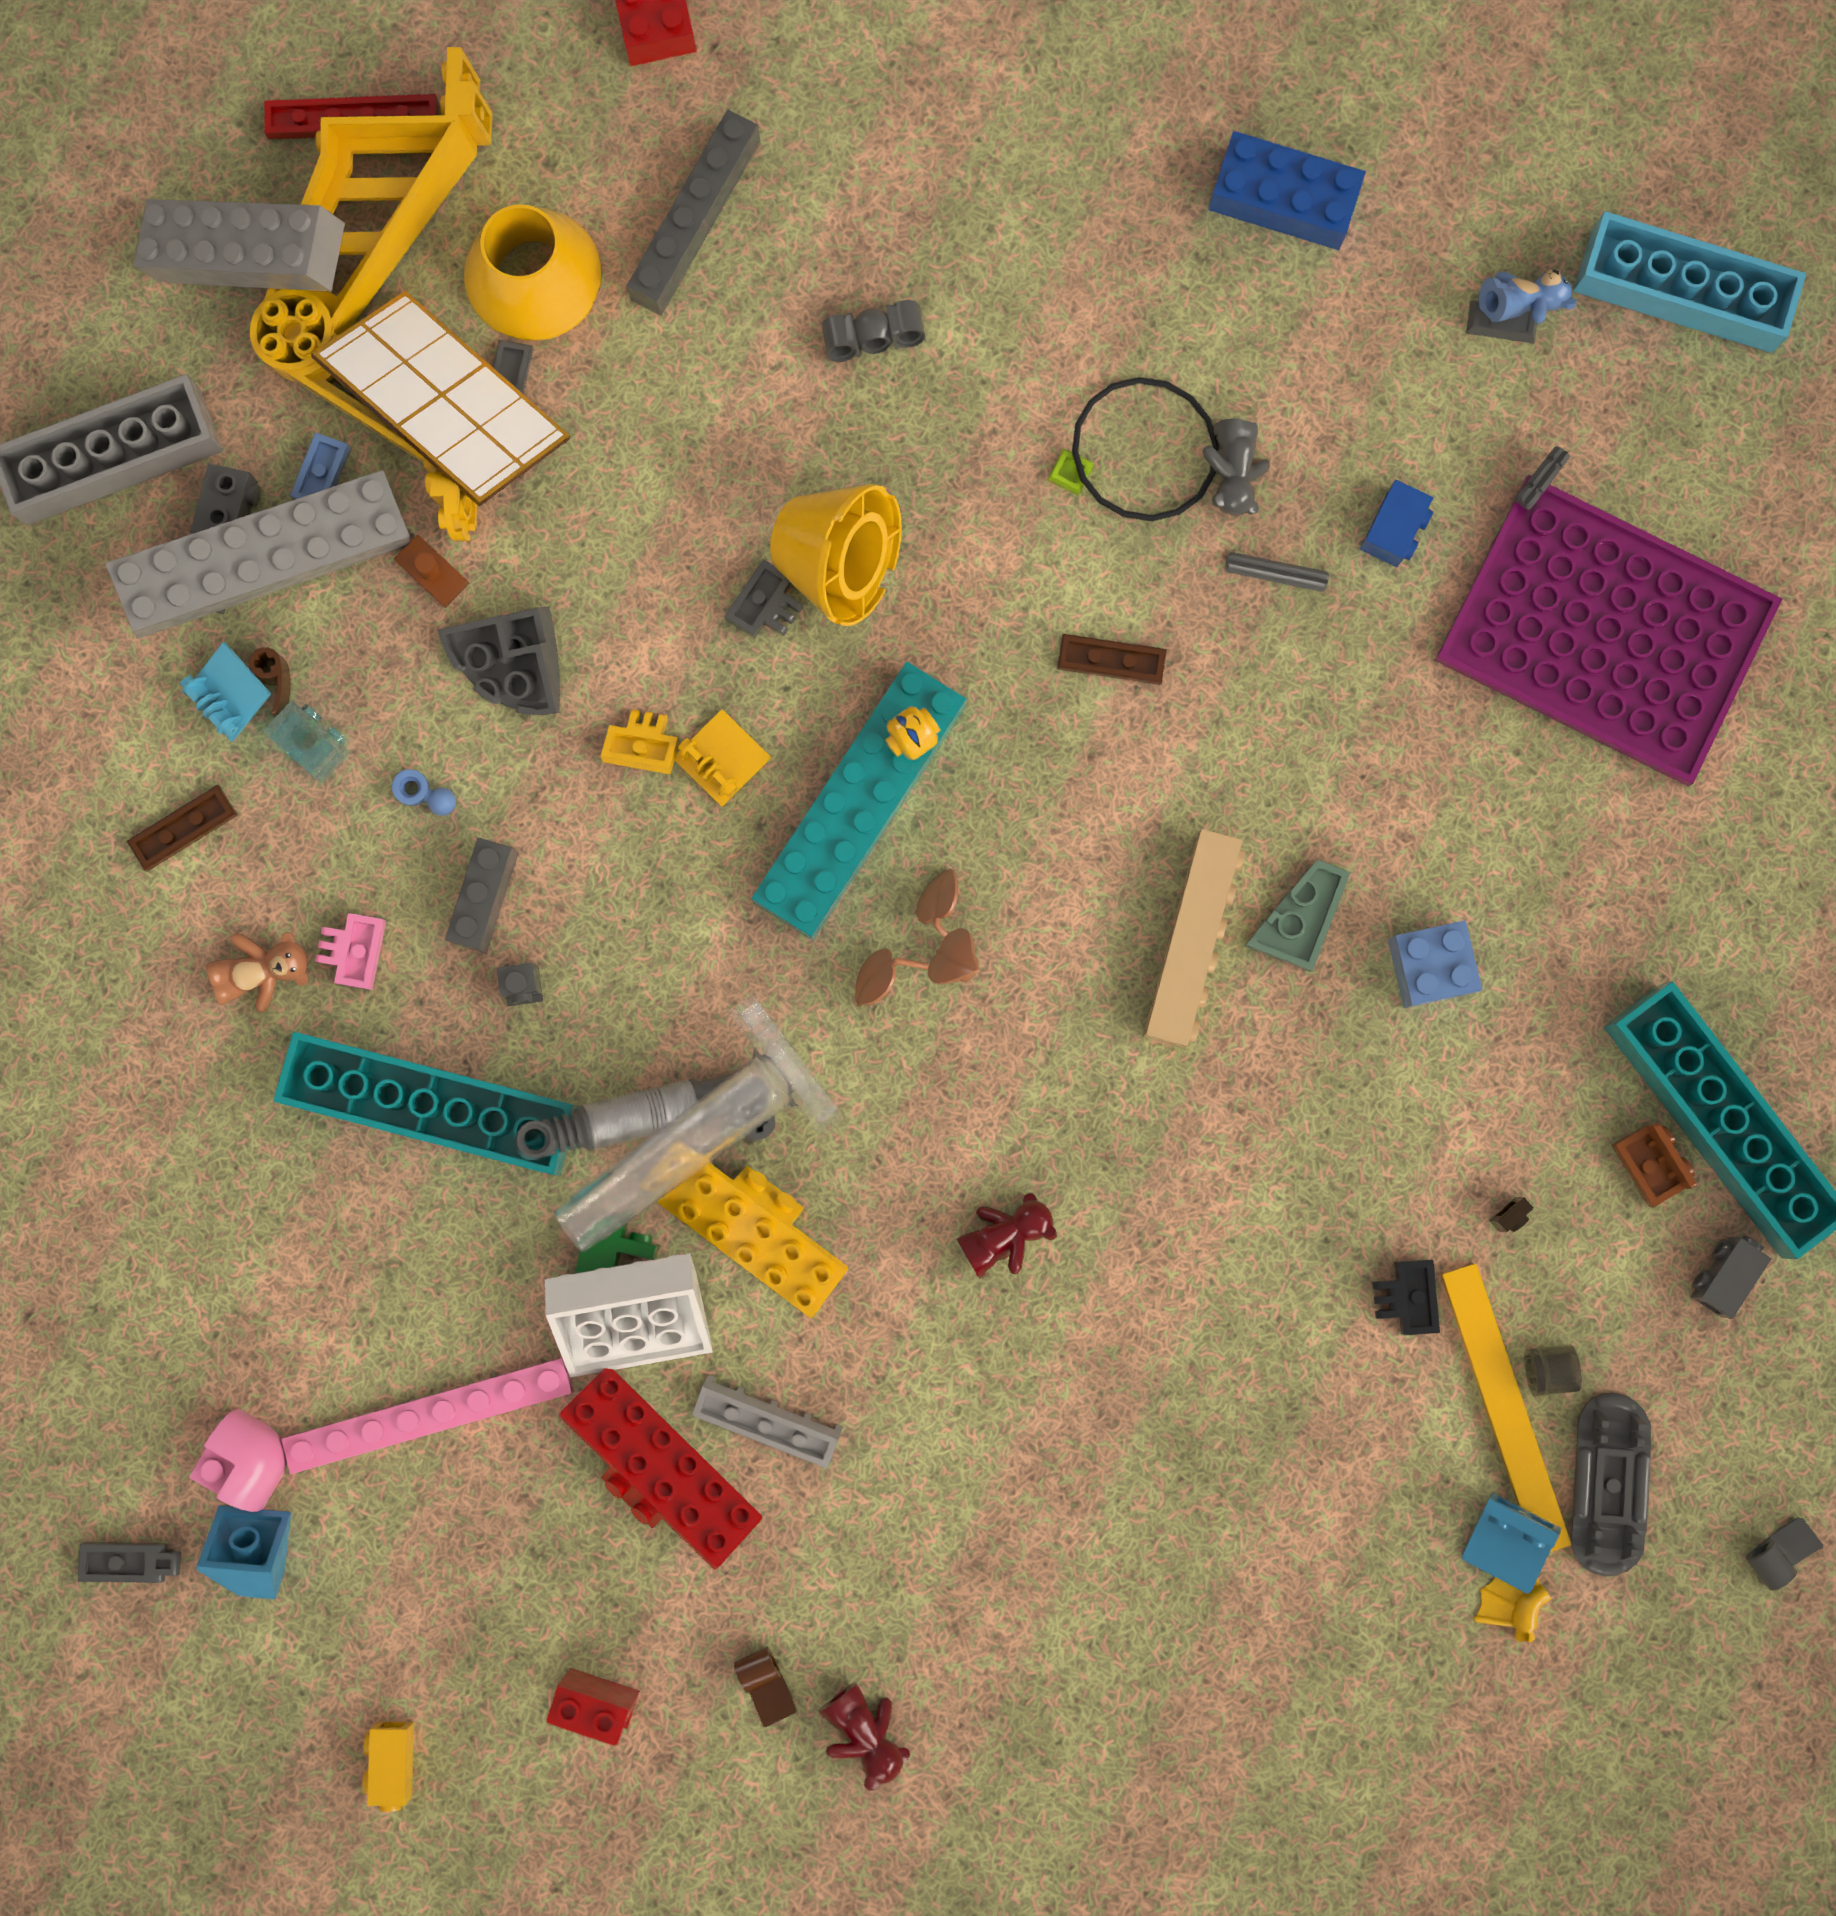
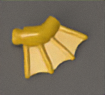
(1512, 1607)

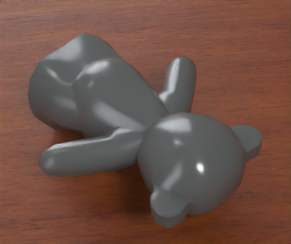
(1233, 463)

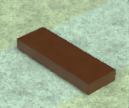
(1111, 659)
(182, 828)

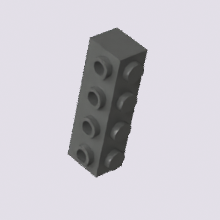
(224, 497)

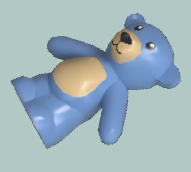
(1513, 296)

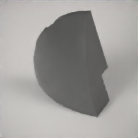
(509, 659)

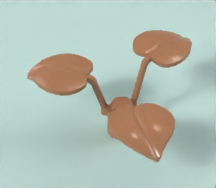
(952, 961)

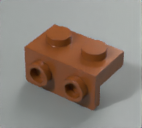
(1655, 1163)

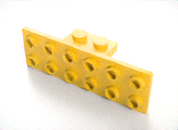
(755, 1229)

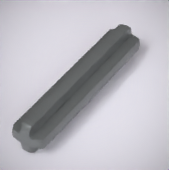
(1277, 571)

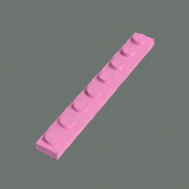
(426, 1415)

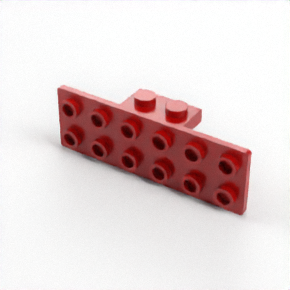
(659, 1469)

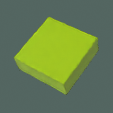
(1065, 472)

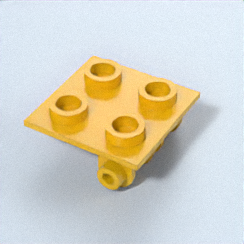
(721, 757)

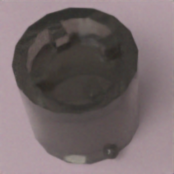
(1552, 1370)

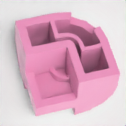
(241, 1462)

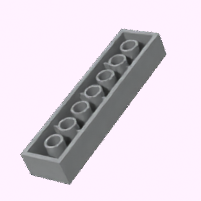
(258, 554)

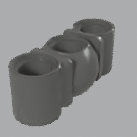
(873, 331)

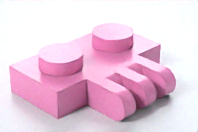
(354, 950)

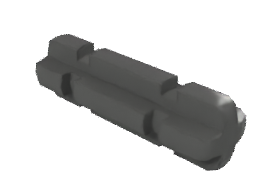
(1542, 477)

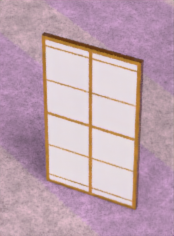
(441, 397)

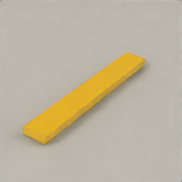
(1502, 1396)

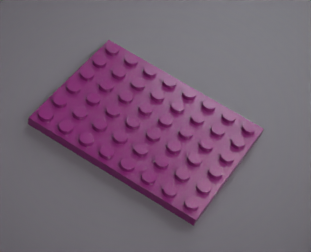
(1609, 631)

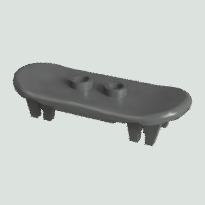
(1611, 1484)

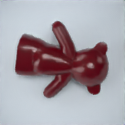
(1007, 1235)
(865, 1736)

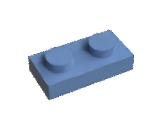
(321, 466)

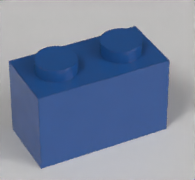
(1397, 523)

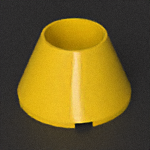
(544, 301)
(839, 548)

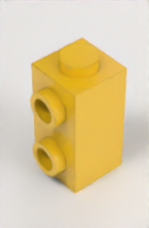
(389, 1765)

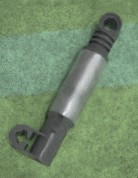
(622, 1119)

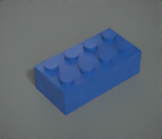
(1286, 190)

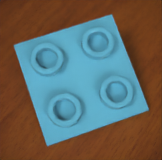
(226, 692)

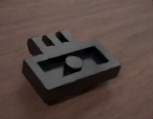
(1411, 1297)

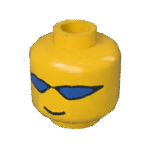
(912, 733)

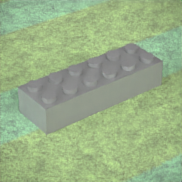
(239, 244)
(106, 450)

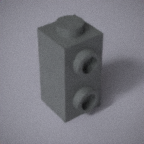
(1730, 1276)

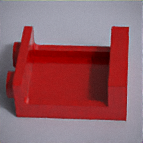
(592, 1706)

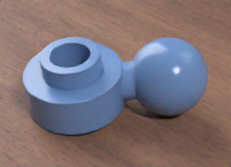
(440, 800)

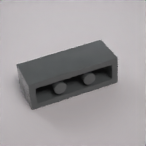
(482, 895)

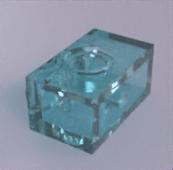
(289, 731)

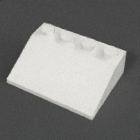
(627, 1315)

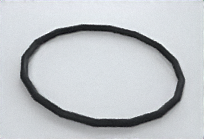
(1076, 439)

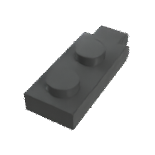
(127, 1562)

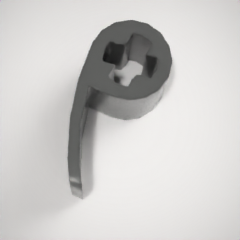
(1781, 1551)

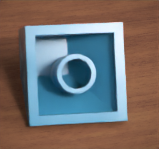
(247, 1551)

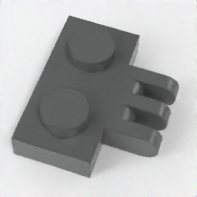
(763, 602)

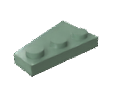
(1302, 919)

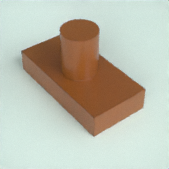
(431, 571)

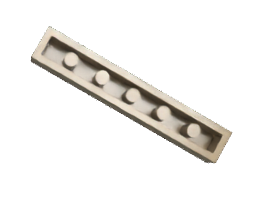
(1193, 939)

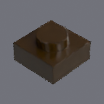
(1513, 1215)

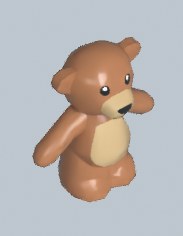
(237, 976)

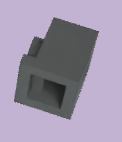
(520, 984)

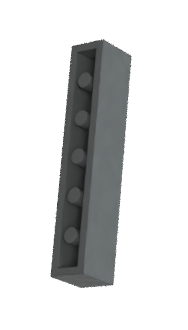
(694, 212)

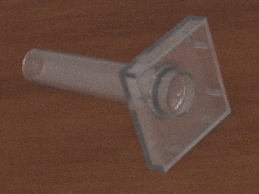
(702, 1132)

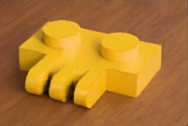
(641, 744)

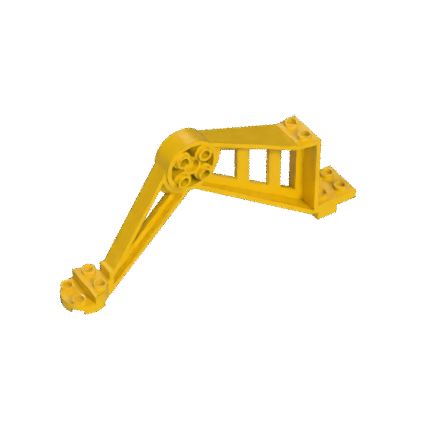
(320, 314)

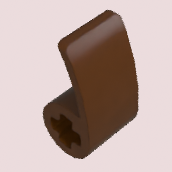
(277, 676)
(763, 1679)

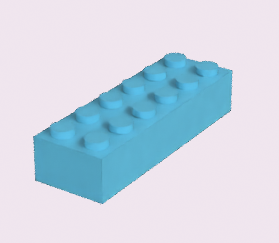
(1689, 282)

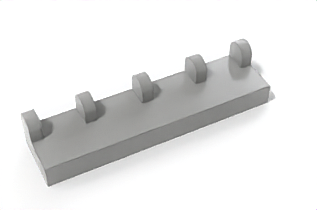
(766, 1423)

